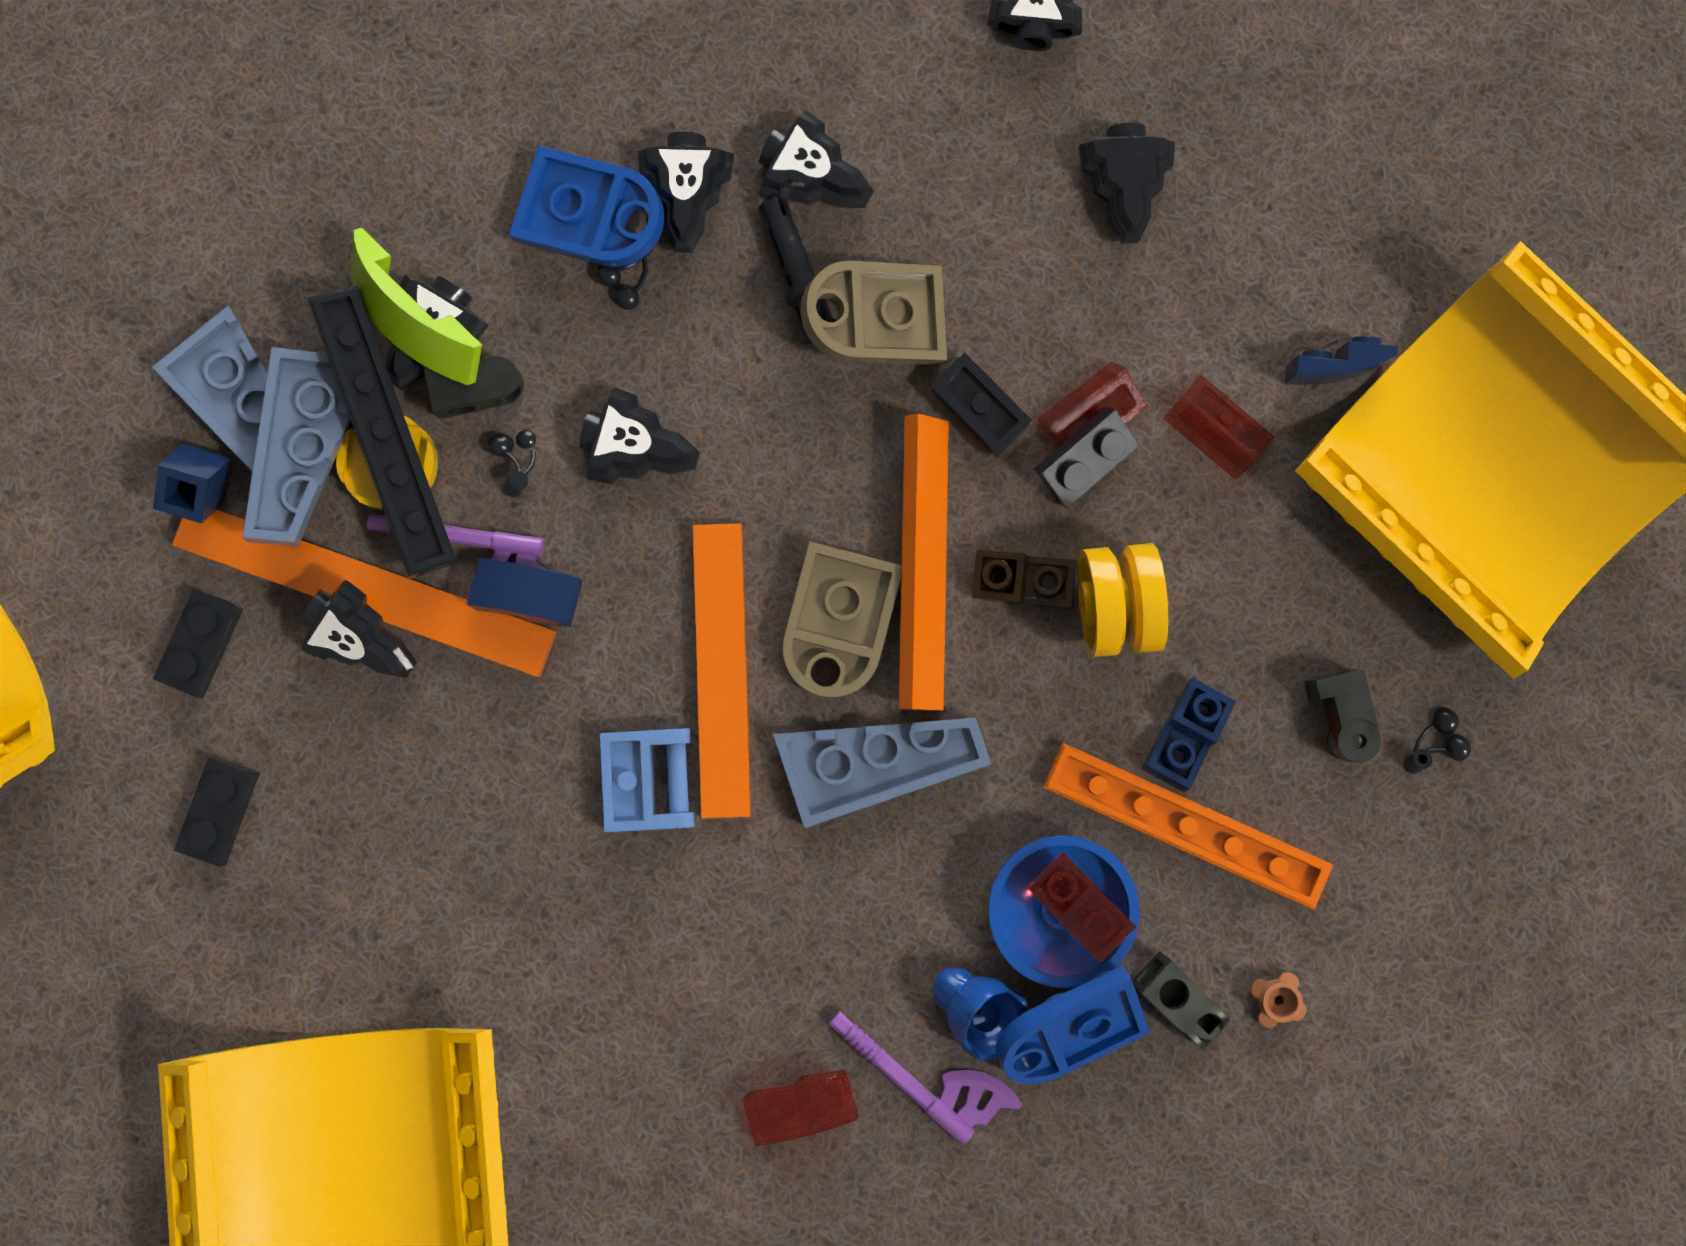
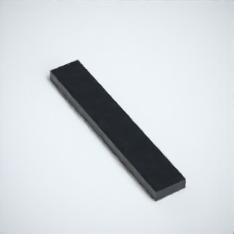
(382, 431)

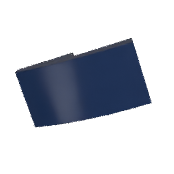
(1350, 361)
(525, 591)
(1188, 735)

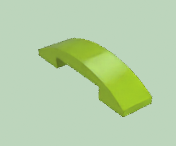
(437, 344)

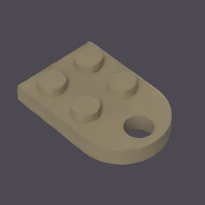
(882, 311)
(840, 616)

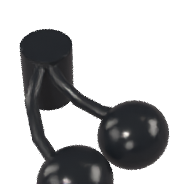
(625, 295)
(503, 445)
(1456, 746)

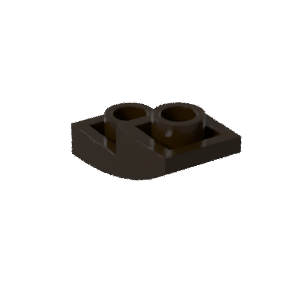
(1024, 579)

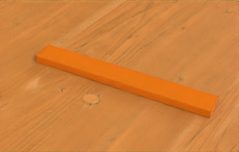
(394, 597)

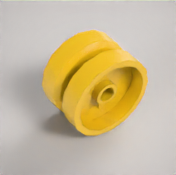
(1122, 600)

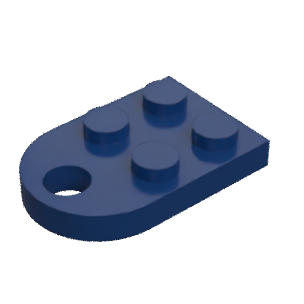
(583, 209)
(1072, 1029)

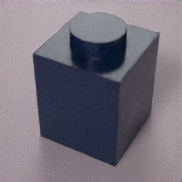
(191, 483)

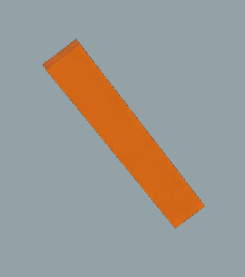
(923, 563)
(721, 671)
(1188, 826)

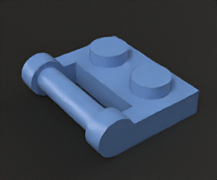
(630, 780)

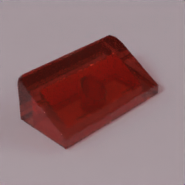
(1108, 387)
(1218, 427)

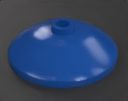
(1029, 932)

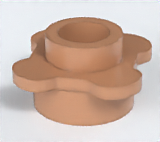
(1291, 1007)

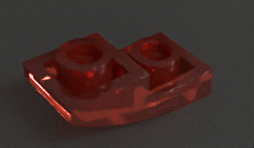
(1081, 907)
(800, 1109)

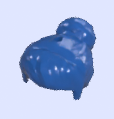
(963, 996)

